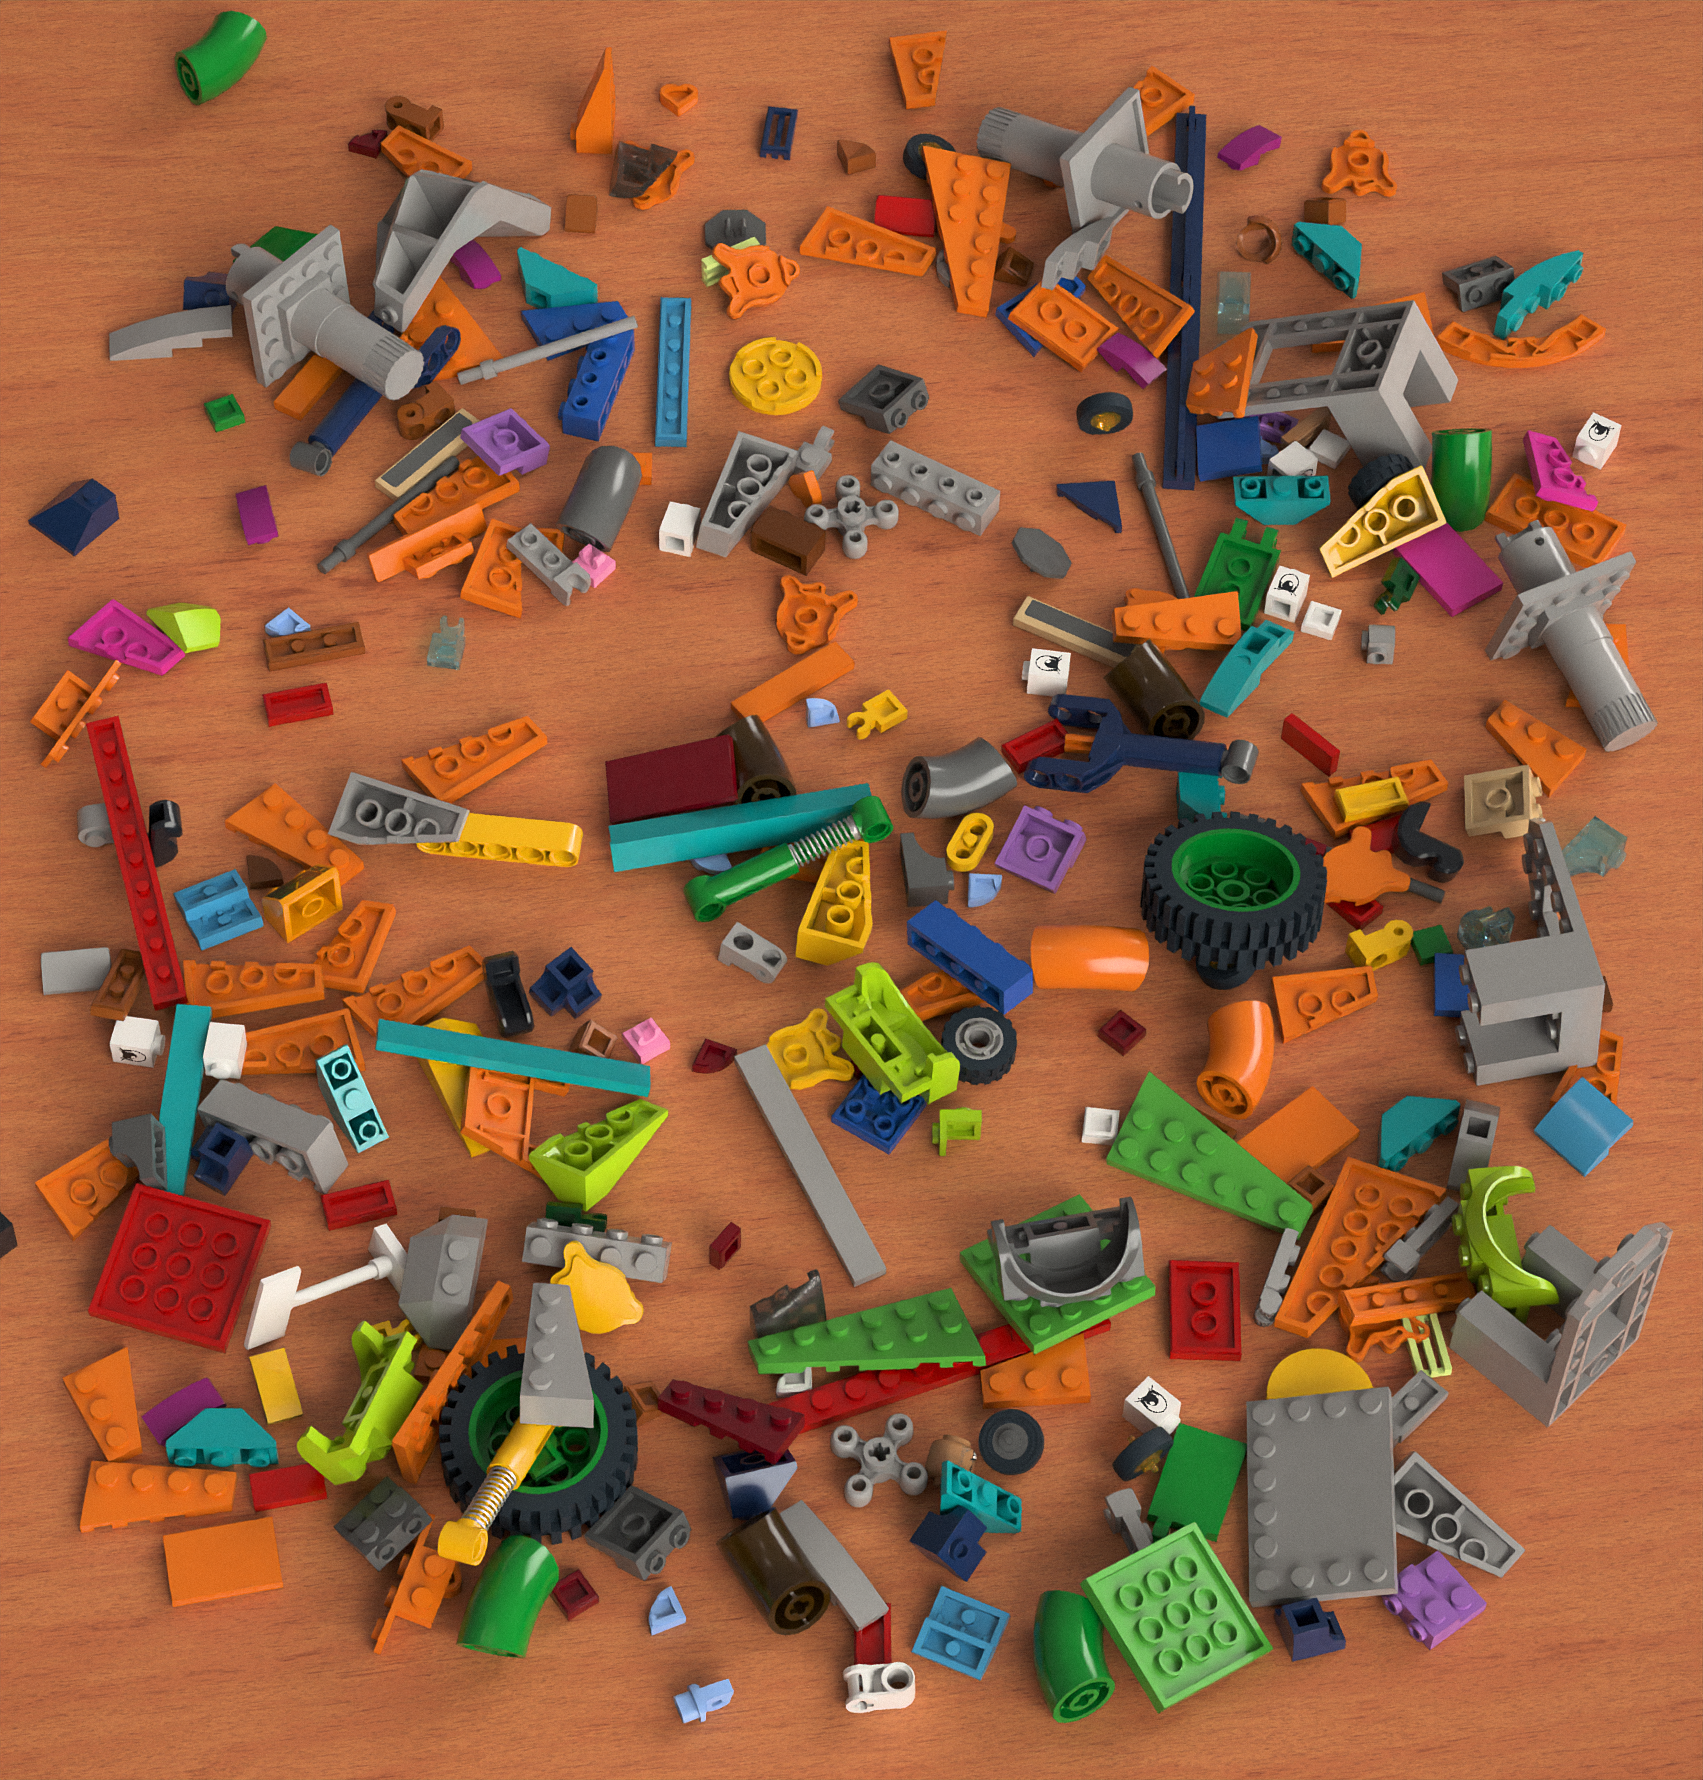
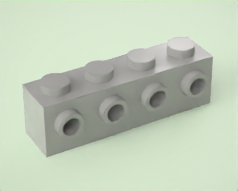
(935, 488)
(636, 1257)

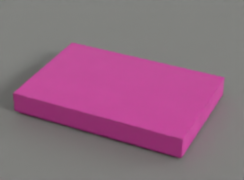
(1449, 569)

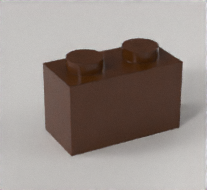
(788, 540)

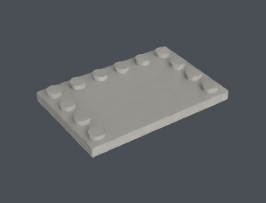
(1321, 1497)

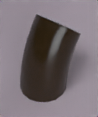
(1156, 694)
(758, 762)
(776, 1573)

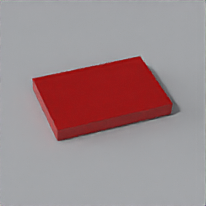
(1204, 1310)

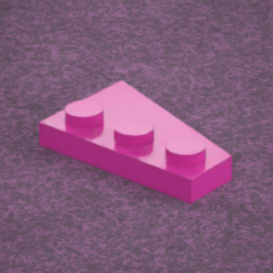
(1552, 472)
(128, 638)

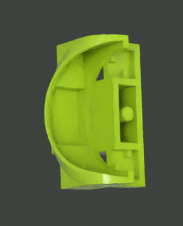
(890, 1039)
(1490, 1240)
(376, 1412)

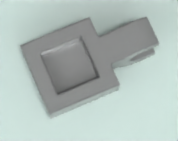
(816, 456)

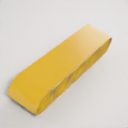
(514, 841)

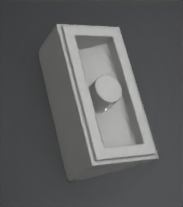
(74, 970)

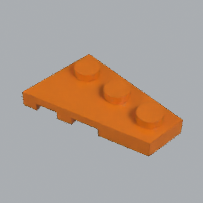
(918, 66)
(413, 152)
(355, 950)
(1041, 1379)

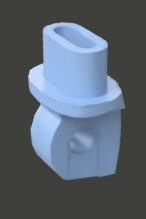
(698, 1700)

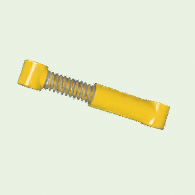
(468, 1537)

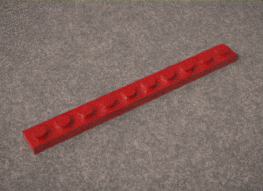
(137, 863)
(883, 1387)

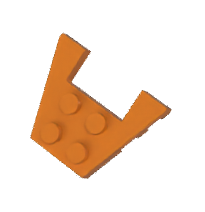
(500, 1112)

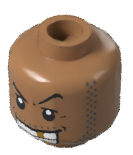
(952, 1449)

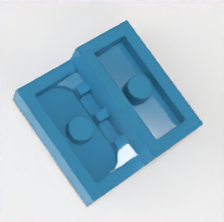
(218, 909)
(1583, 1126)
(961, 1633)

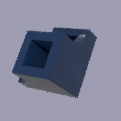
(206, 292)
(566, 985)
(221, 1157)
(951, 1541)
(1308, 1629)

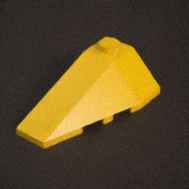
(1389, 519)
(839, 909)
(449, 1080)

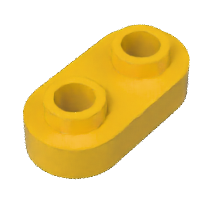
(969, 845)

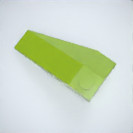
(594, 1158)

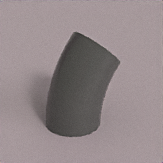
(601, 497)
(955, 781)

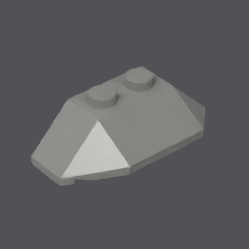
(443, 1279)

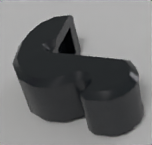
(164, 829)
(1421, 849)
(507, 994)

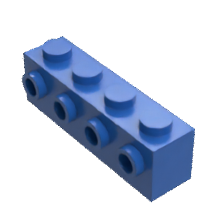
(596, 385)
(970, 957)

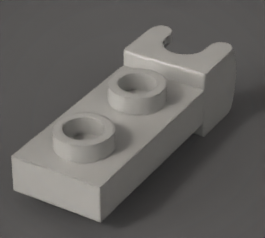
(549, 563)
(1405, 1255)
(1124, 1517)

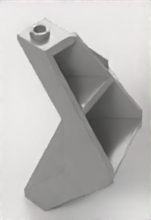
(431, 222)

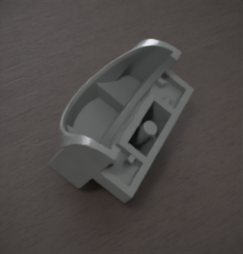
(1066, 1255)

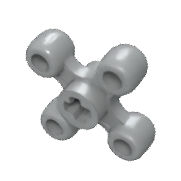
(853, 516)
(897, 1434)

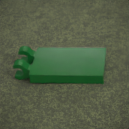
(1241, 568)
(1196, 1482)

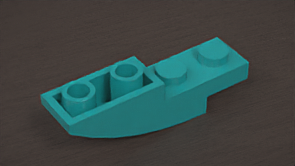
(1536, 287)
(1243, 667)

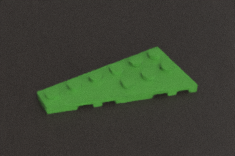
(1188, 1154)
(879, 1338)

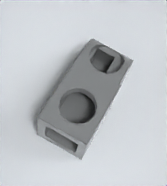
(752, 953)

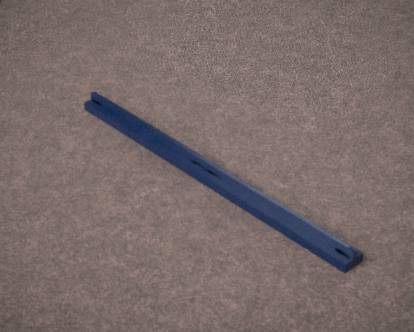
(1185, 266)

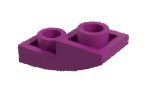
(1248, 146)
(475, 266)
(1134, 358)
(257, 515)
(181, 1408)

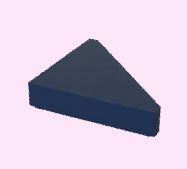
(1095, 499)

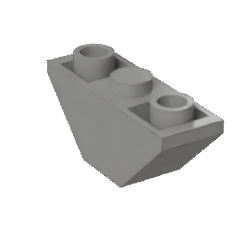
(1473, 1141)

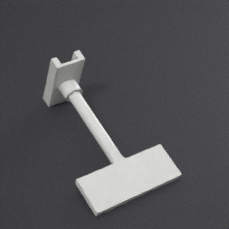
(278, 1292)

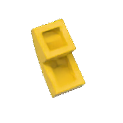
(276, 1386)

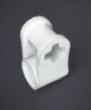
(876, 1686)

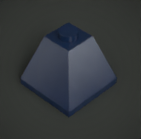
(77, 515)
(750, 1482)

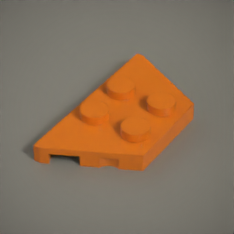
(1223, 377)

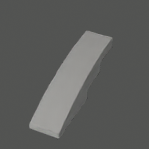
(1078, 251)
(172, 331)
(836, 1567)

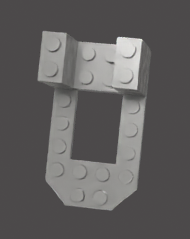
(1381, 372)
(1536, 998)
(1602, 1314)

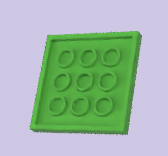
(1049, 1325)
(1176, 1617)

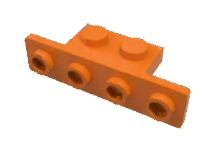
(430, 546)
(66, 706)
(420, 1589)

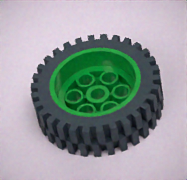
(1233, 891)
(595, 1477)

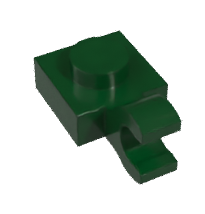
(1400, 584)
(571, 1213)

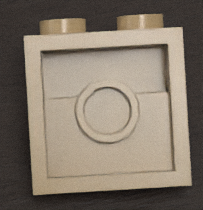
(1501, 801)

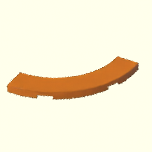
(1523, 351)

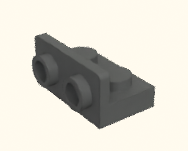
(1479, 282)

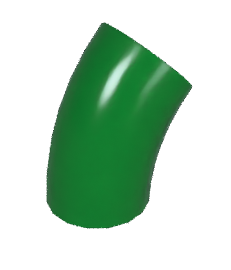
(219, 56)
(1462, 475)
(508, 1598)
(1070, 1656)

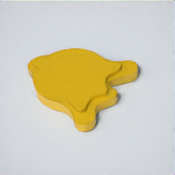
(806, 1052)
(598, 1291)

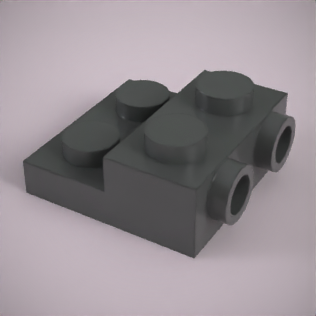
(886, 398)
(383, 1523)
(640, 1532)

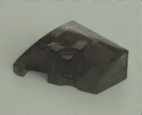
(638, 169)
(789, 1308)

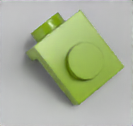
(956, 1125)

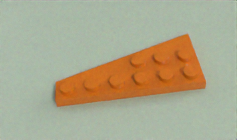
(969, 216)
(444, 308)
(1357, 1228)
(420, 1431)

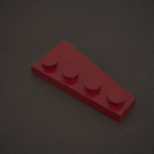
(741, 1419)

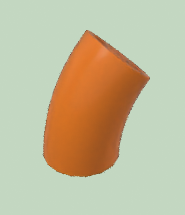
(1089, 957)
(1237, 1058)

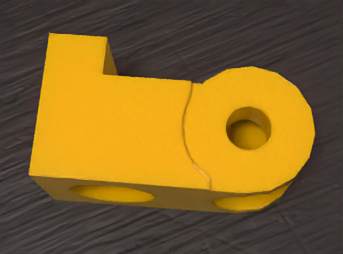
(1380, 946)

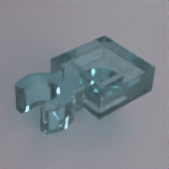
(448, 646)

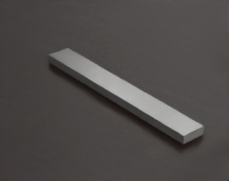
(810, 1165)

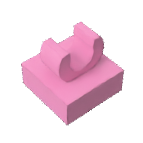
(595, 564)
(646, 1040)

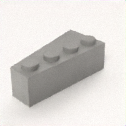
(744, 490)
(278, 1132)
(554, 1369)

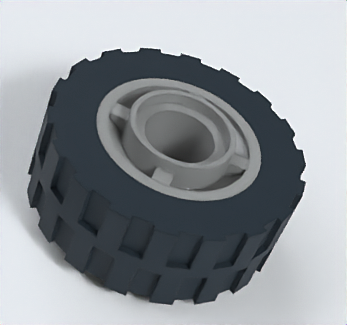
(1376, 476)
(982, 1027)

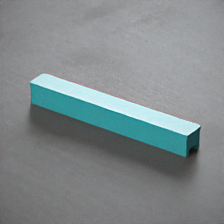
(730, 828)

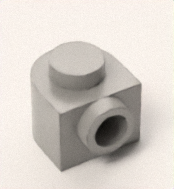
(1379, 643)
(94, 825)

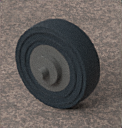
(1011, 1442)

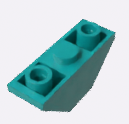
(1331, 252)
(552, 284)
(1281, 498)
(1198, 795)
(349, 1099)
(1412, 1127)
(222, 1439)
(989, 1503)

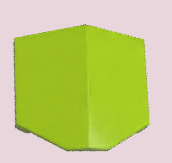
(188, 625)

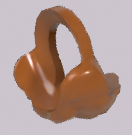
(1257, 223)

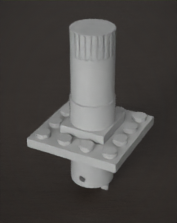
(1100, 170)
(308, 308)
(1567, 615)

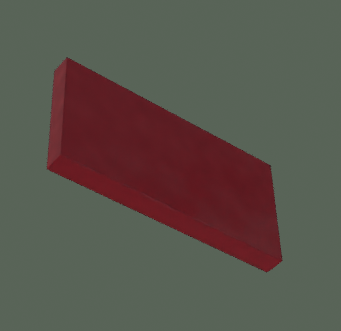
(671, 780)

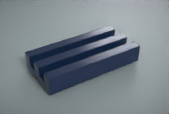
(777, 150)

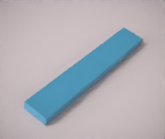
(673, 372)

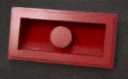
(905, 215)

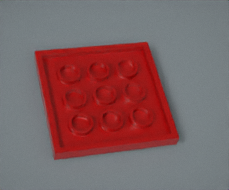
(180, 1268)

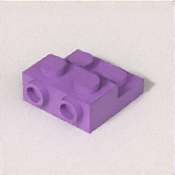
(507, 443)
(1041, 848)
(1433, 1600)

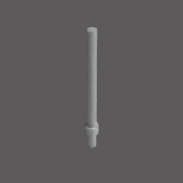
(490, 369)

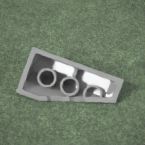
(389, 814)
(1446, 1520)

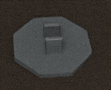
(734, 227)
(1041, 553)

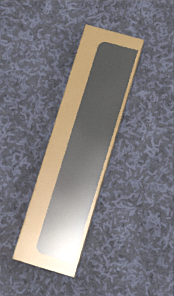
(426, 456)
(1071, 632)

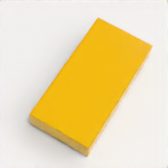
(1371, 799)

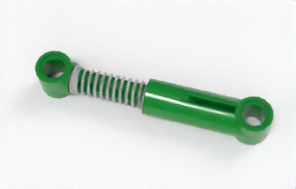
(711, 895)

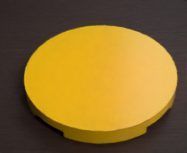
(775, 376)
(1315, 1373)

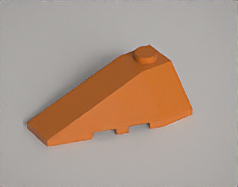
(597, 111)

